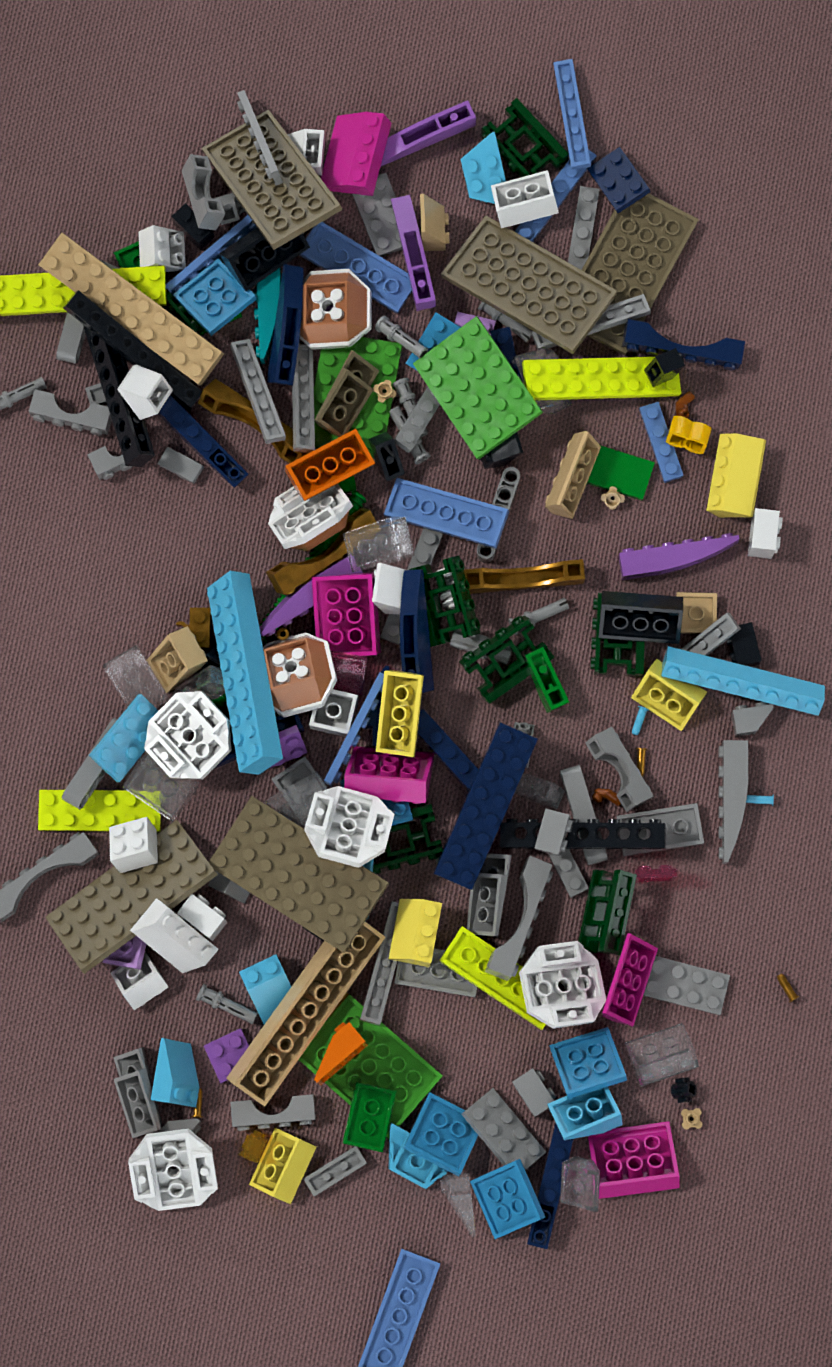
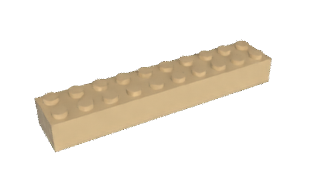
(132, 309)
(302, 1015)

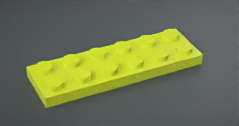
(99, 813)
(469, 957)

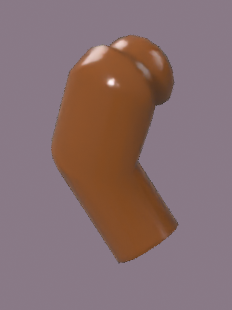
(681, 405)
(607, 794)

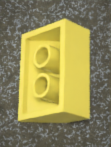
(667, 697)
(415, 931)
(282, 1165)

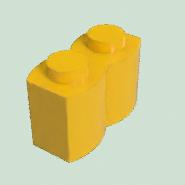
(688, 434)

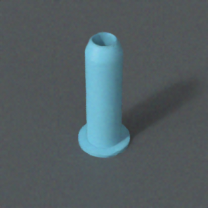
(639, 720)
(760, 799)

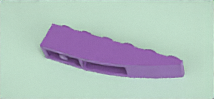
(429, 131)
(413, 253)
(671, 557)
(300, 600)

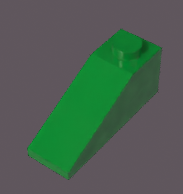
(546, 680)

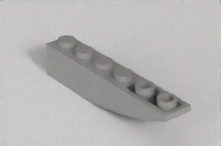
(733, 793)

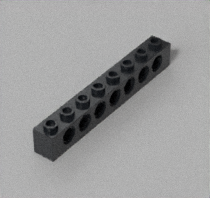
(130, 347)
(130, 430)
(657, 837)

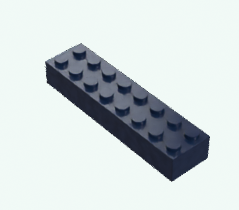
(485, 805)

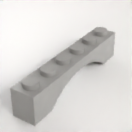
(76, 852)
(533, 880)

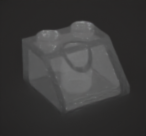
(580, 1183)

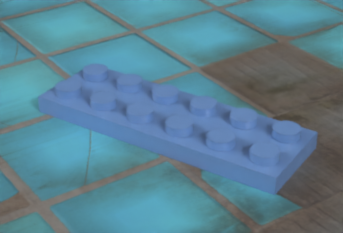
(336, 251)
(447, 512)
(400, 1311)

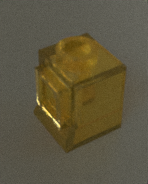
(253, 1146)

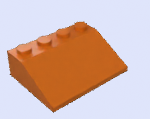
(342, 1048)

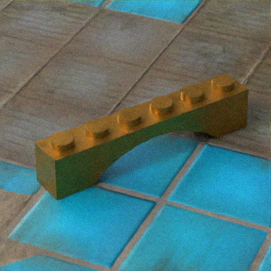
(227, 402)
(288, 575)
(549, 575)

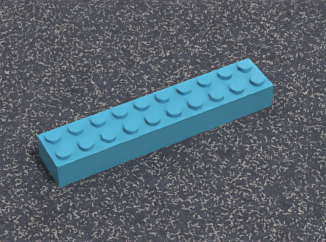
(244, 673)

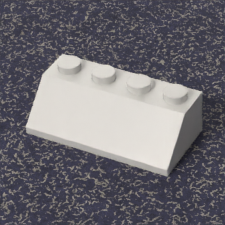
(173, 938)

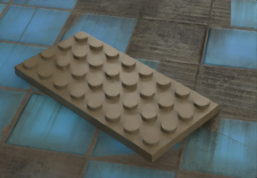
(277, 210)
(638, 255)
(529, 284)
(282, 869)
(104, 912)

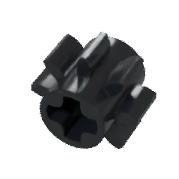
(683, 1090)

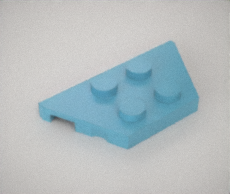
(483, 168)
(409, 1164)

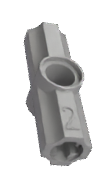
(471, 643)

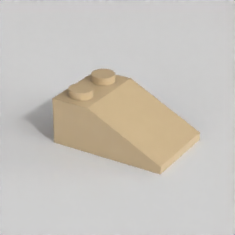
(433, 224)
(177, 658)

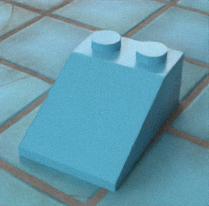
(266, 985)
(175, 1074)
(586, 1114)

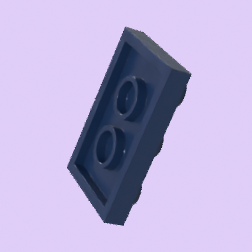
(618, 180)

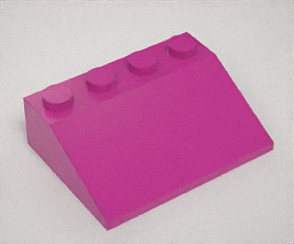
(356, 153)
(346, 613)
(390, 775)
(629, 981)
(635, 1160)

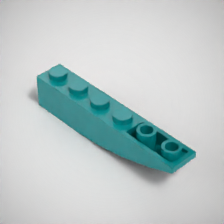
(267, 299)

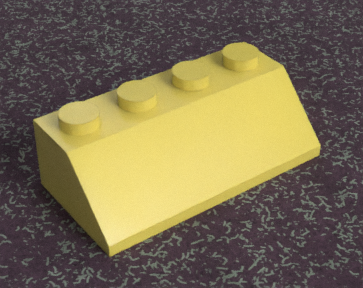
(736, 475)
(399, 713)

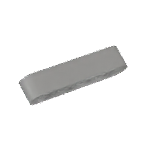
(71, 340)
(503, 487)
(86, 778)
(581, 808)

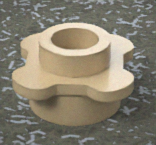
(386, 385)
(612, 504)
(687, 1123)

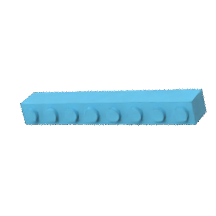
(743, 681)

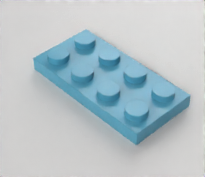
(125, 739)

